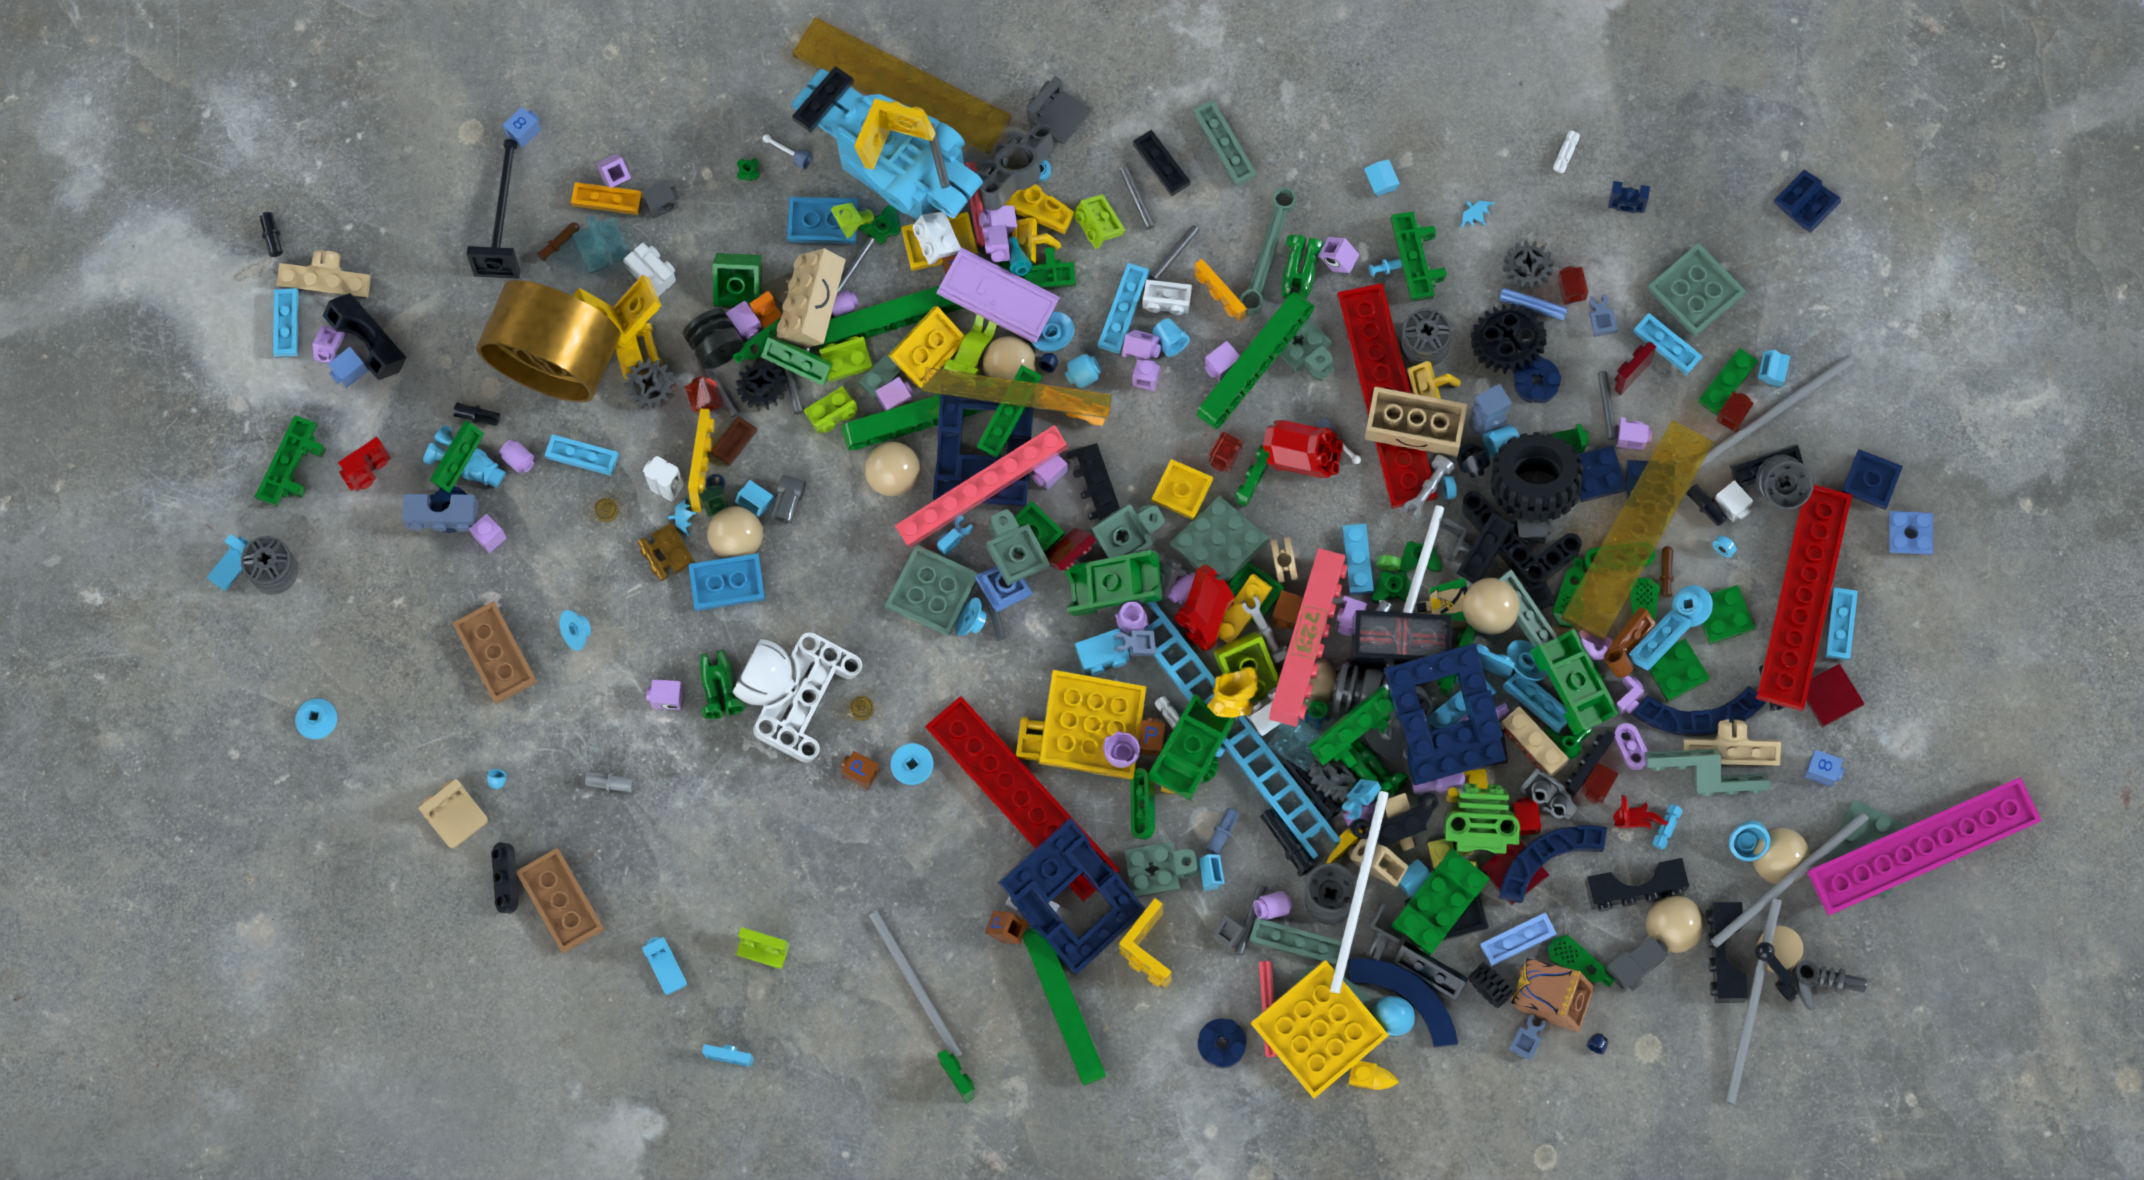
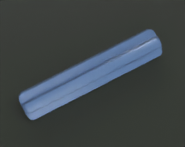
(1529, 302)

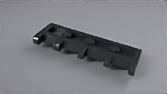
(1097, 481)

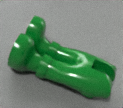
(1291, 275)
(709, 678)
(1370, 768)

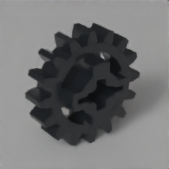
(771, 387)

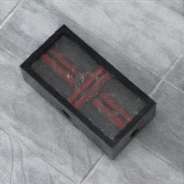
(1398, 636)

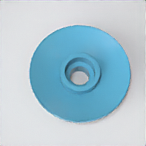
(1060, 326)
(1524, 664)

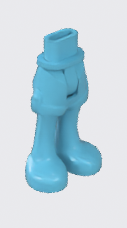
(479, 467)

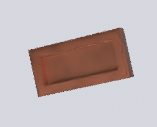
(733, 441)

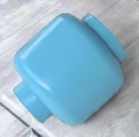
(1083, 371)

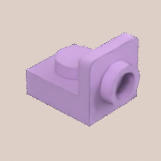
(326, 344)

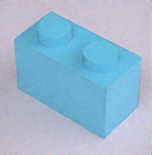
(1098, 653)

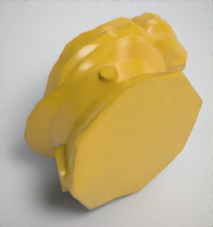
(1233, 693)

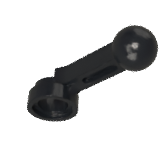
(1766, 952)

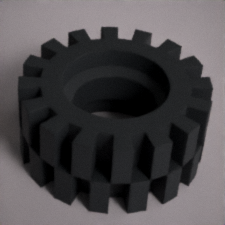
(1490, 985)

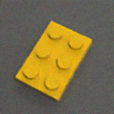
(962, 229)
(927, 345)

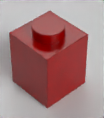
(1527, 816)

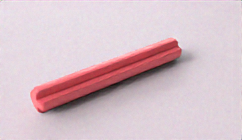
(976, 208)
(1267, 994)

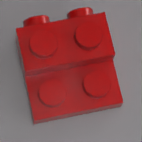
(359, 464)

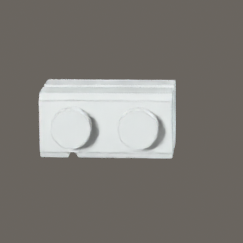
(647, 262)
(663, 478)

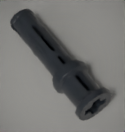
(1318, 799)
(1294, 850)

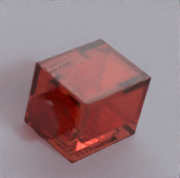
(1572, 285)
(703, 394)
(1735, 411)
(1225, 452)
(1599, 783)

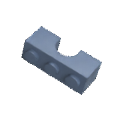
(1490, 411)
(459, 515)

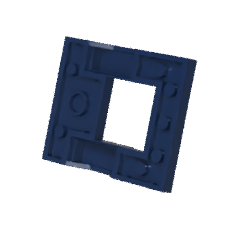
(955, 468)
(1455, 746)
(1048, 872)

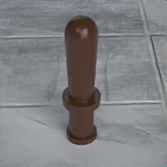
(554, 245)
(1666, 577)

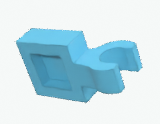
(951, 539)
(1362, 793)

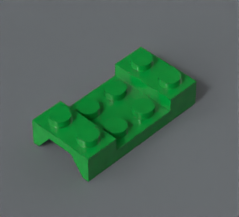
(1114, 582)
(1575, 681)
(1190, 749)
(1440, 901)

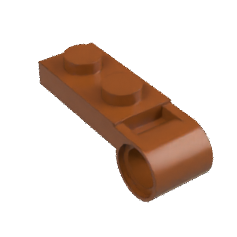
(1630, 636)

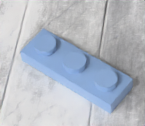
(1518, 939)

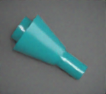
(1019, 261)

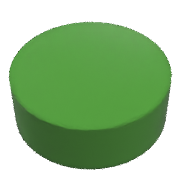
(1388, 563)

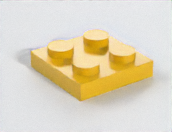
(1182, 489)

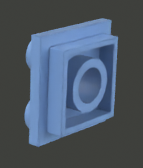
(1917, 521)
(998, 596)

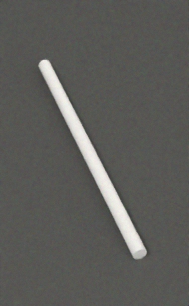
(1421, 567)
(1359, 892)

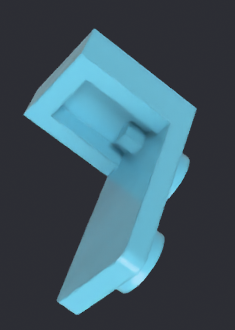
(230, 565)
(664, 965)

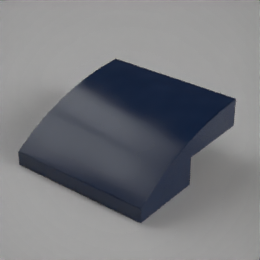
(1807, 201)

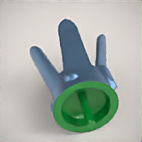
(1317, 711)

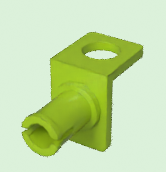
(851, 218)

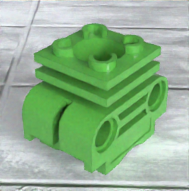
(1482, 814)

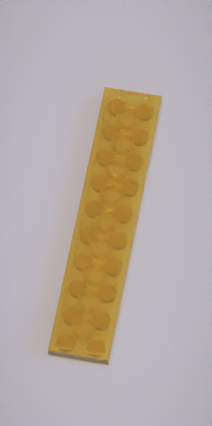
(884, 74)
(1637, 530)

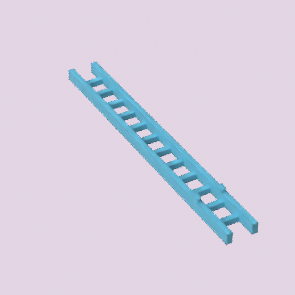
(1248, 730)

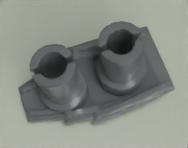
(1548, 794)

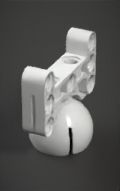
(769, 683)

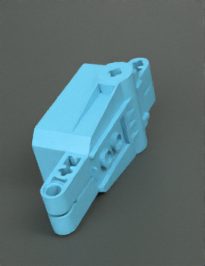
(906, 165)

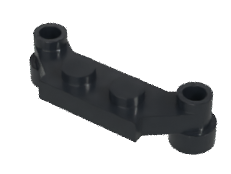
(1402, 824)

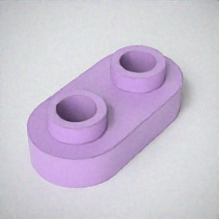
(1631, 747)

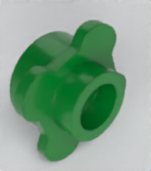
(750, 175)

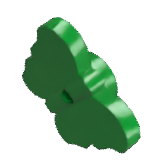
(888, 219)
(1411, 557)
(1384, 587)

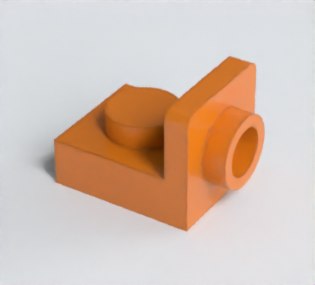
(765, 309)

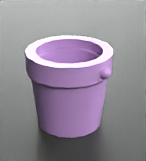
(1131, 617)

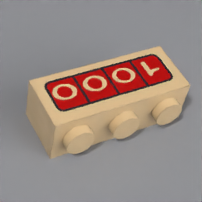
(1533, 742)

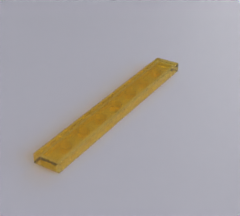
(1017, 393)

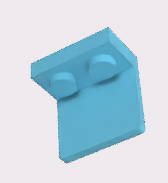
(1496, 664)

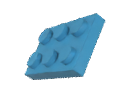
(813, 221)
(726, 582)

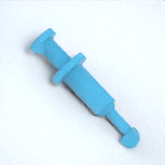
(1386, 266)

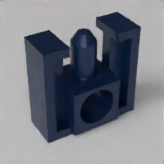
(1628, 198)

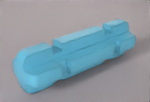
(1665, 831)

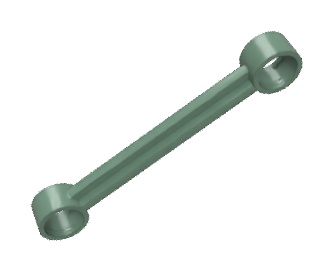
(1268, 249)

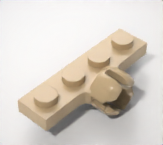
(324, 276)
(1736, 747)

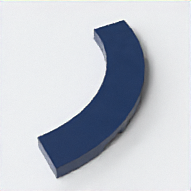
(1697, 722)
(1543, 850)
(1411, 989)

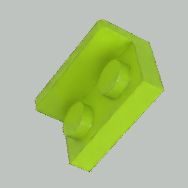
(1098, 220)
(847, 358)
(831, 410)
(762, 948)

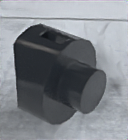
(1476, 462)

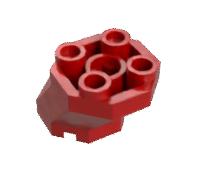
(1302, 449)
(1205, 608)

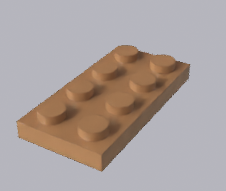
(494, 652)
(560, 901)

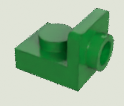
(1575, 437)

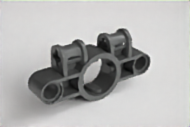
(1027, 149)

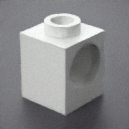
(1734, 502)

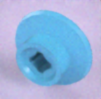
(1701, 604)
(971, 618)
(574, 629)
(326, 718)
(904, 756)

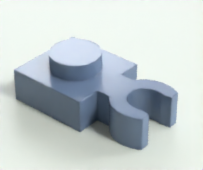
(1602, 319)
(1139, 642)
(1527, 1041)

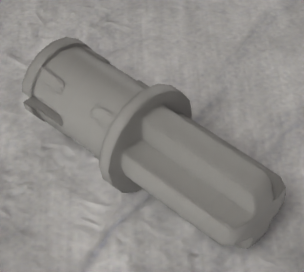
(609, 782)

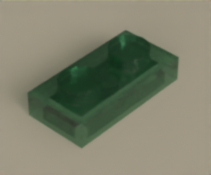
(713, 500)

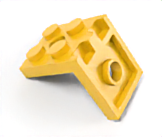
(885, 117)
(631, 310)
(1139, 958)

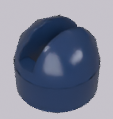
(1048, 362)
(711, 480)
(1597, 1043)

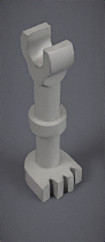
(1442, 466)
(1276, 653)

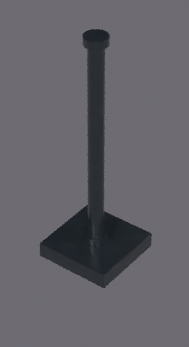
(495, 260)

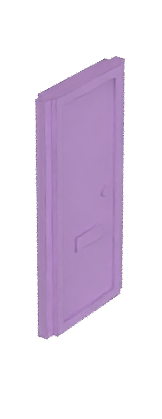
(998, 295)

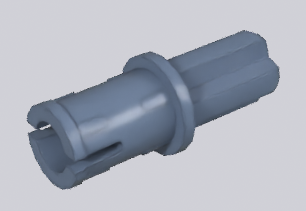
(1222, 831)

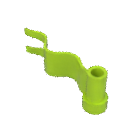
(972, 348)

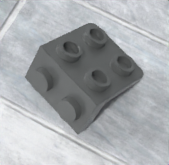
(1057, 110)

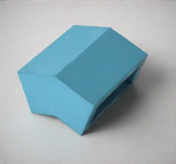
(1382, 177)
(1774, 368)
(754, 498)
(1211, 872)
(1414, 878)

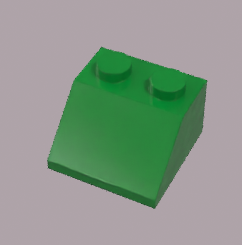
(736, 279)

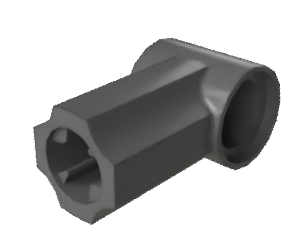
(789, 494)

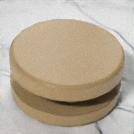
(1284, 559)
(1787, 947)

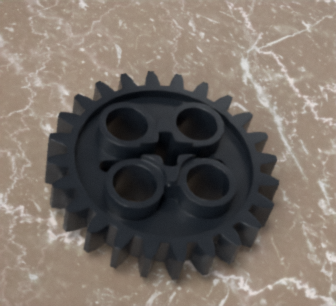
(1492, 350)

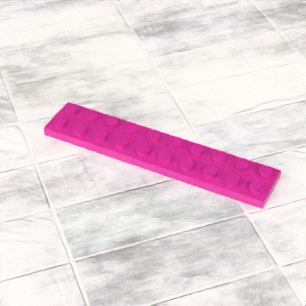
(1924, 846)

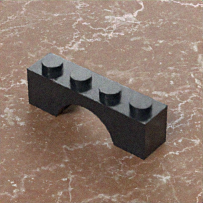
(348, 316)
(1607, 891)
(1728, 982)

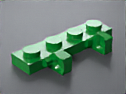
(1409, 242)
(1050, 273)
(279, 476)
(1337, 739)

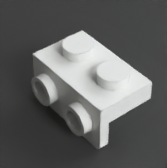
(936, 236)
(1167, 297)

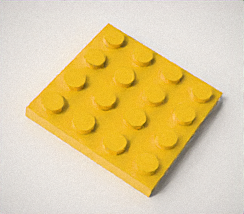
(1081, 716)
(1319, 1030)

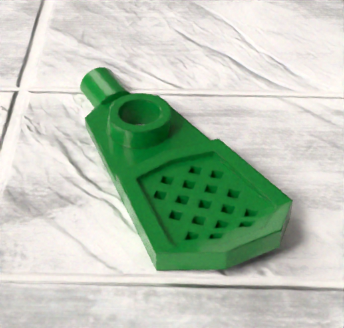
(759, 339)
(1568, 590)
(1652, 606)
(1580, 963)

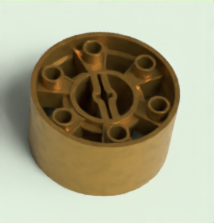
(548, 341)

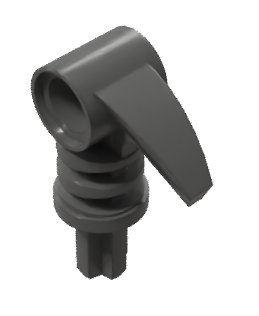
(1828, 978)

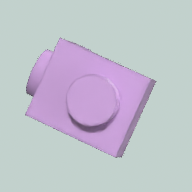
(1630, 700)

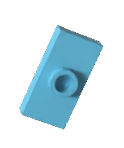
(728, 1054)

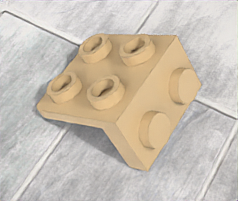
(453, 813)

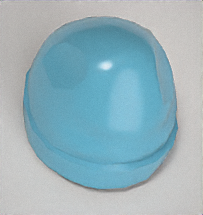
(1744, 839)
(1394, 1015)

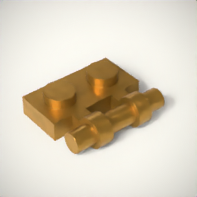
(673, 549)

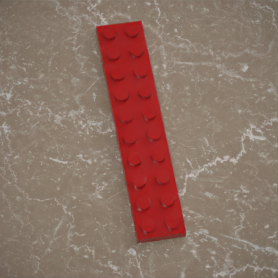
(1381, 366)
(1804, 598)
(1005, 780)

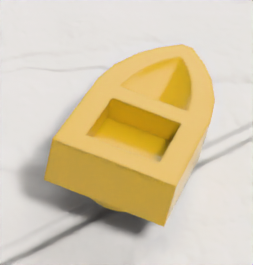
(1345, 843)
(1371, 1076)

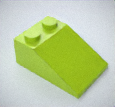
(1249, 652)

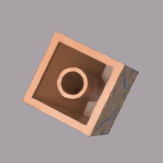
(1553, 994)

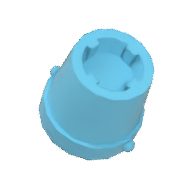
(1171, 337)
(1495, 439)

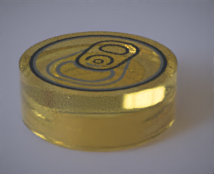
(606, 509)
(862, 708)

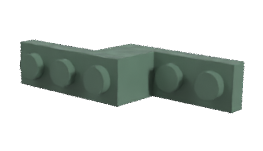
(1707, 771)

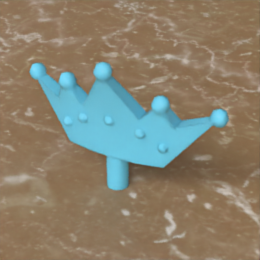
(1476, 212)
(682, 515)

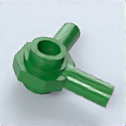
(1568, 744)

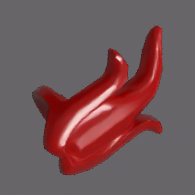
(1635, 817)

